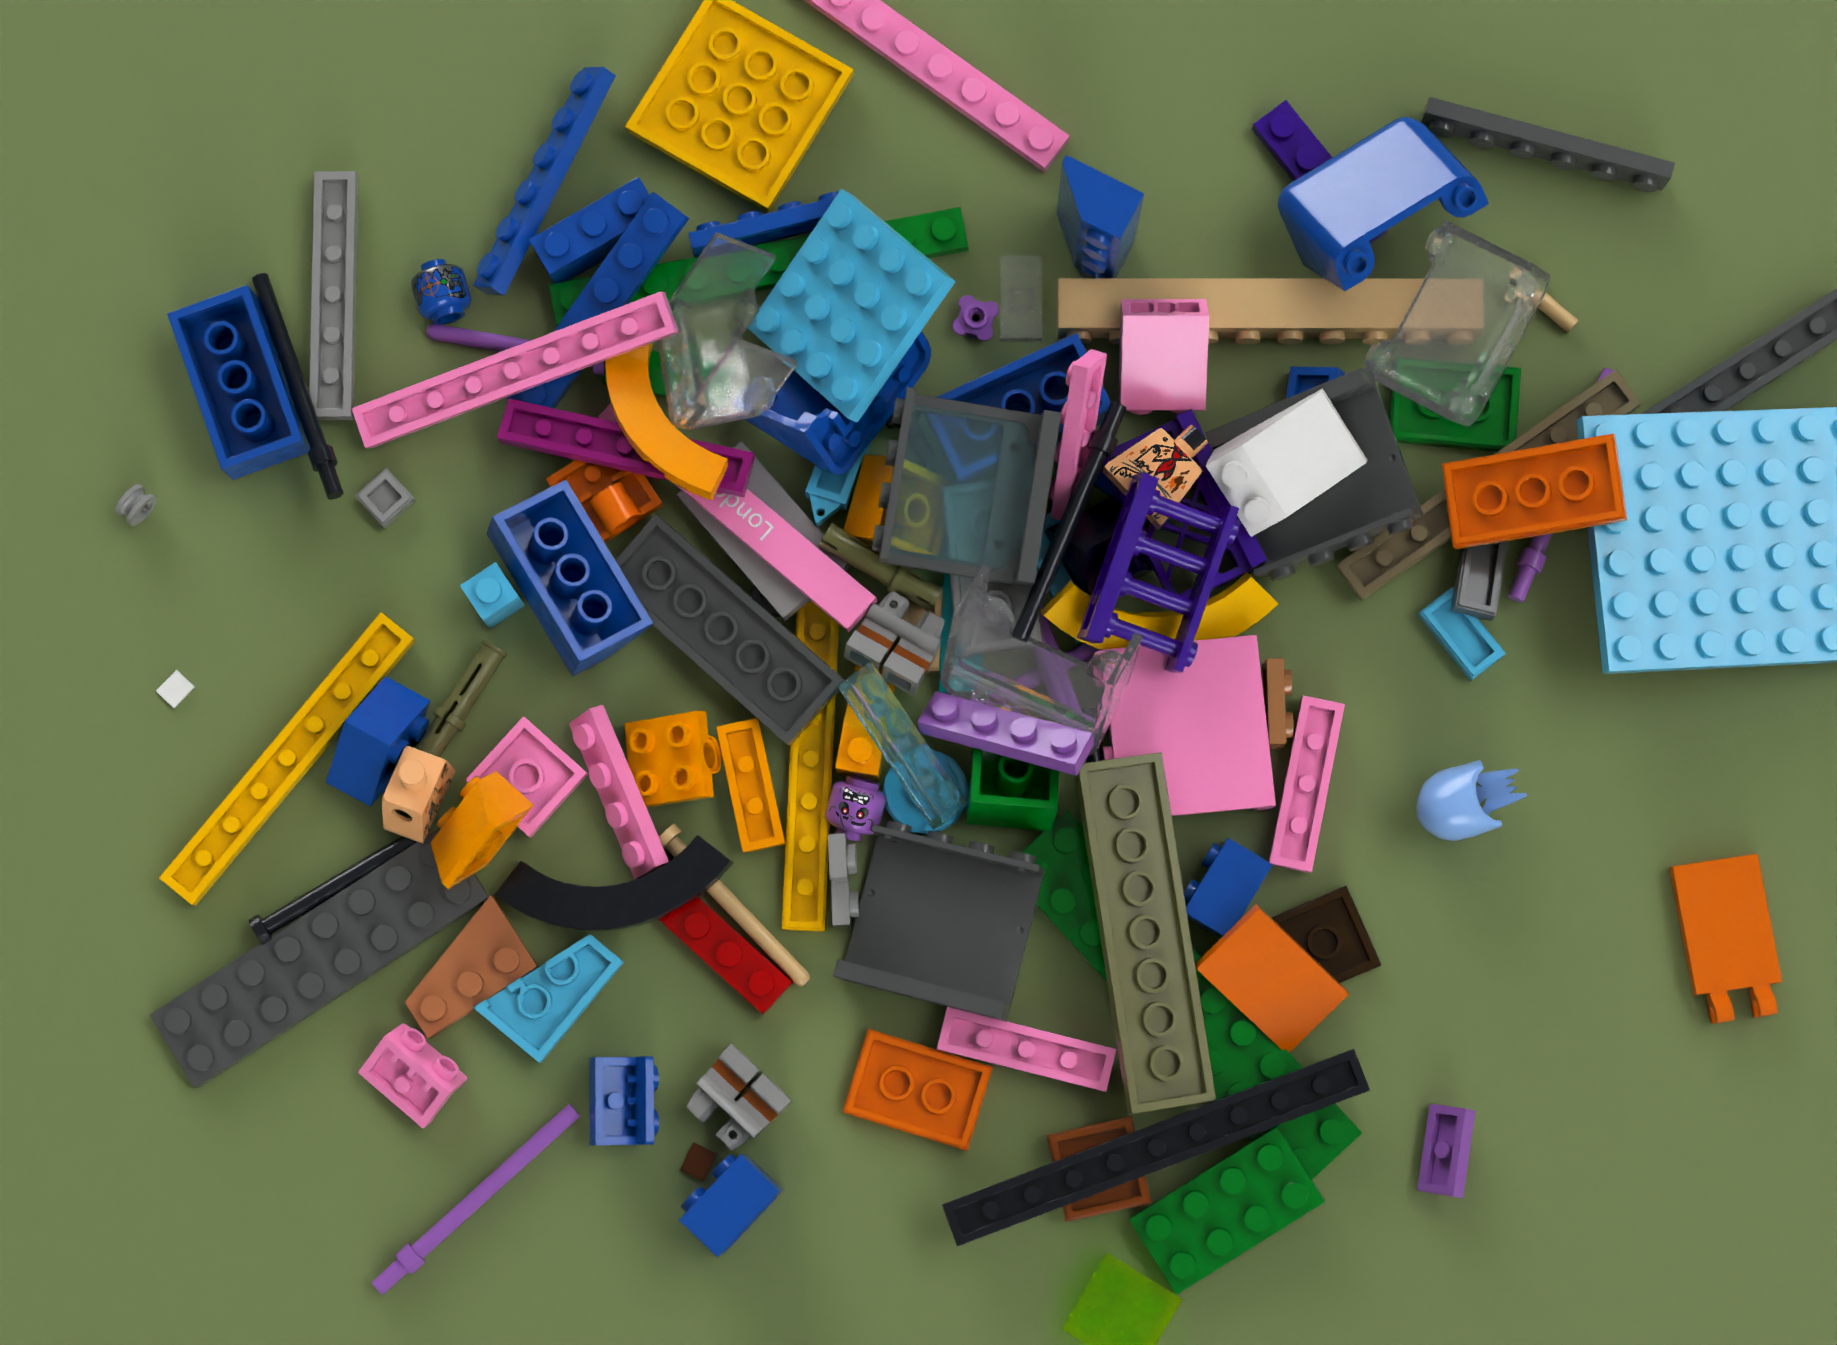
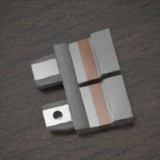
(886, 629)
(723, 1085)

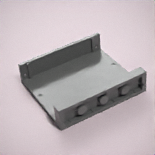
(1357, 507)
(943, 921)

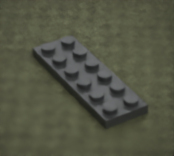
(727, 631)

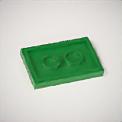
(1490, 432)

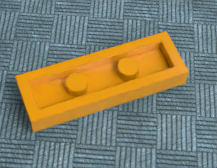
(750, 785)

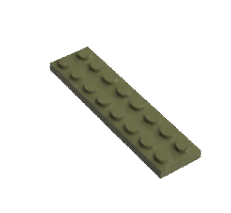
(1144, 933)

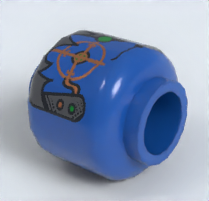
(441, 292)

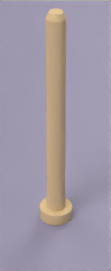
(743, 916)

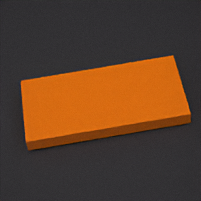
(1534, 491)

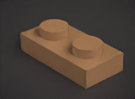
(1276, 685)

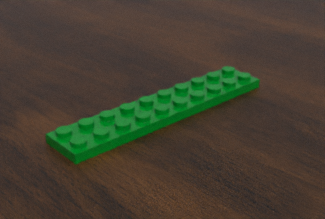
(1237, 1048)

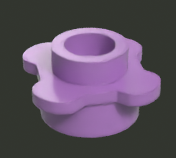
(966, 326)

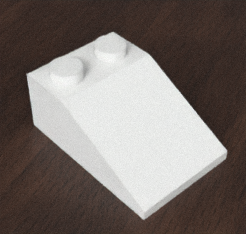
(1285, 462)

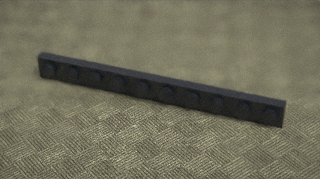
(1155, 1147)

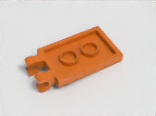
(1727, 933)

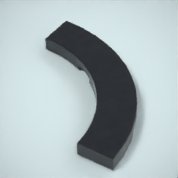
(620, 904)

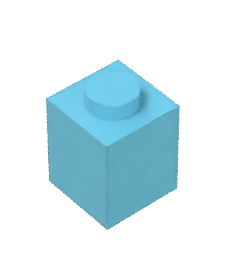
(492, 595)

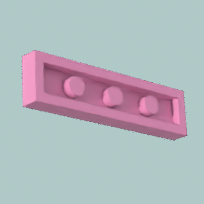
(1079, 421)
(1306, 784)
(618, 792)
(1026, 1049)

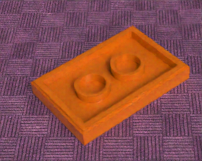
(1271, 979)
(917, 1089)

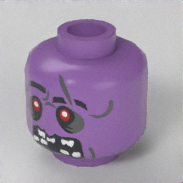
(855, 806)

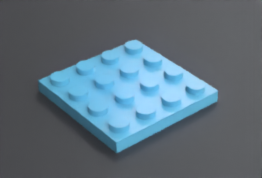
(851, 304)

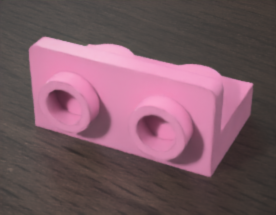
(412, 1074)

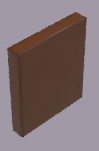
(698, 1161)

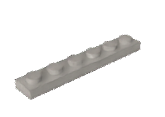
(334, 294)

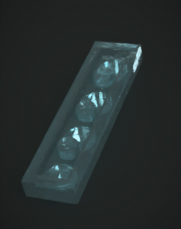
(902, 745)

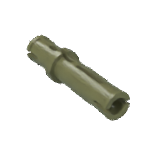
(895, 577)
(461, 699)

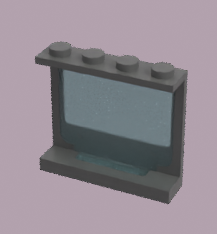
(966, 488)

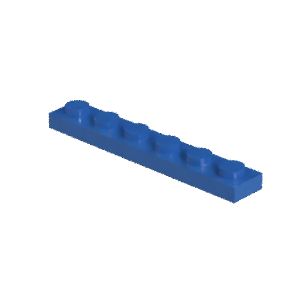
(539, 189)
(616, 280)

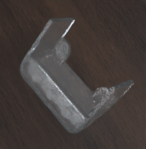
(707, 365)
(1030, 677)

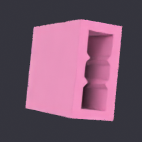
(1163, 355)

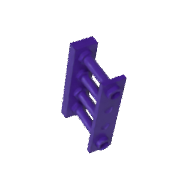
(1130, 540)

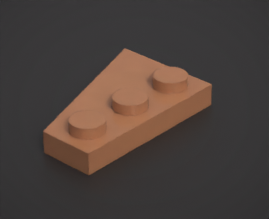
(472, 969)

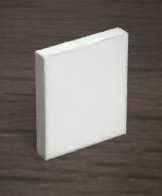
(175, 689)

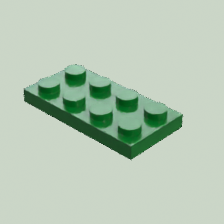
(1227, 1209)

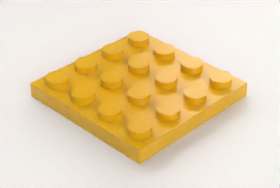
(739, 101)

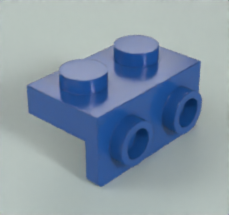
(623, 1100)

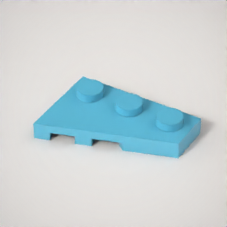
(551, 998)

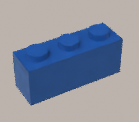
(589, 233)

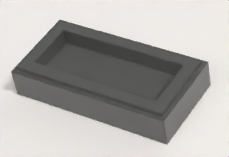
(1479, 580)

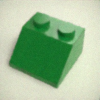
(1010, 793)

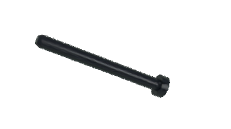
(265, 927)

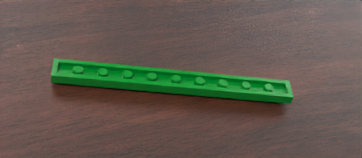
(931, 233)

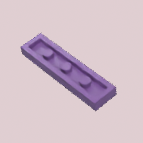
(1006, 733)

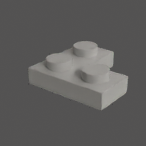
(841, 864)

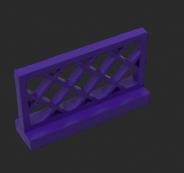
(1244, 550)

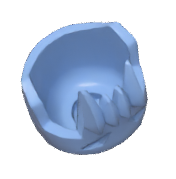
(1451, 800)

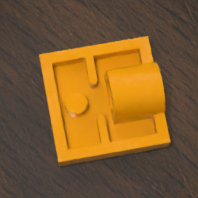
(673, 757)

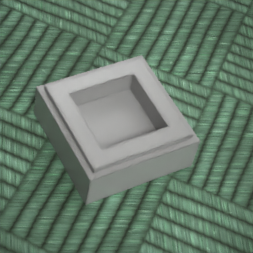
(385, 498)

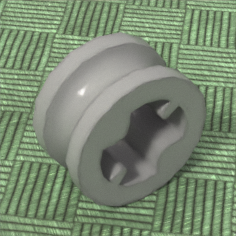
(135, 505)

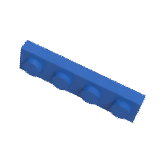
(758, 229)

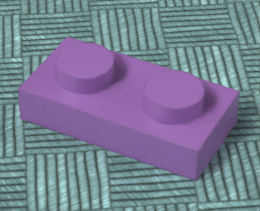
(1446, 1150)

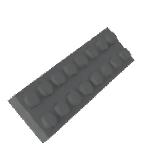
(313, 962)

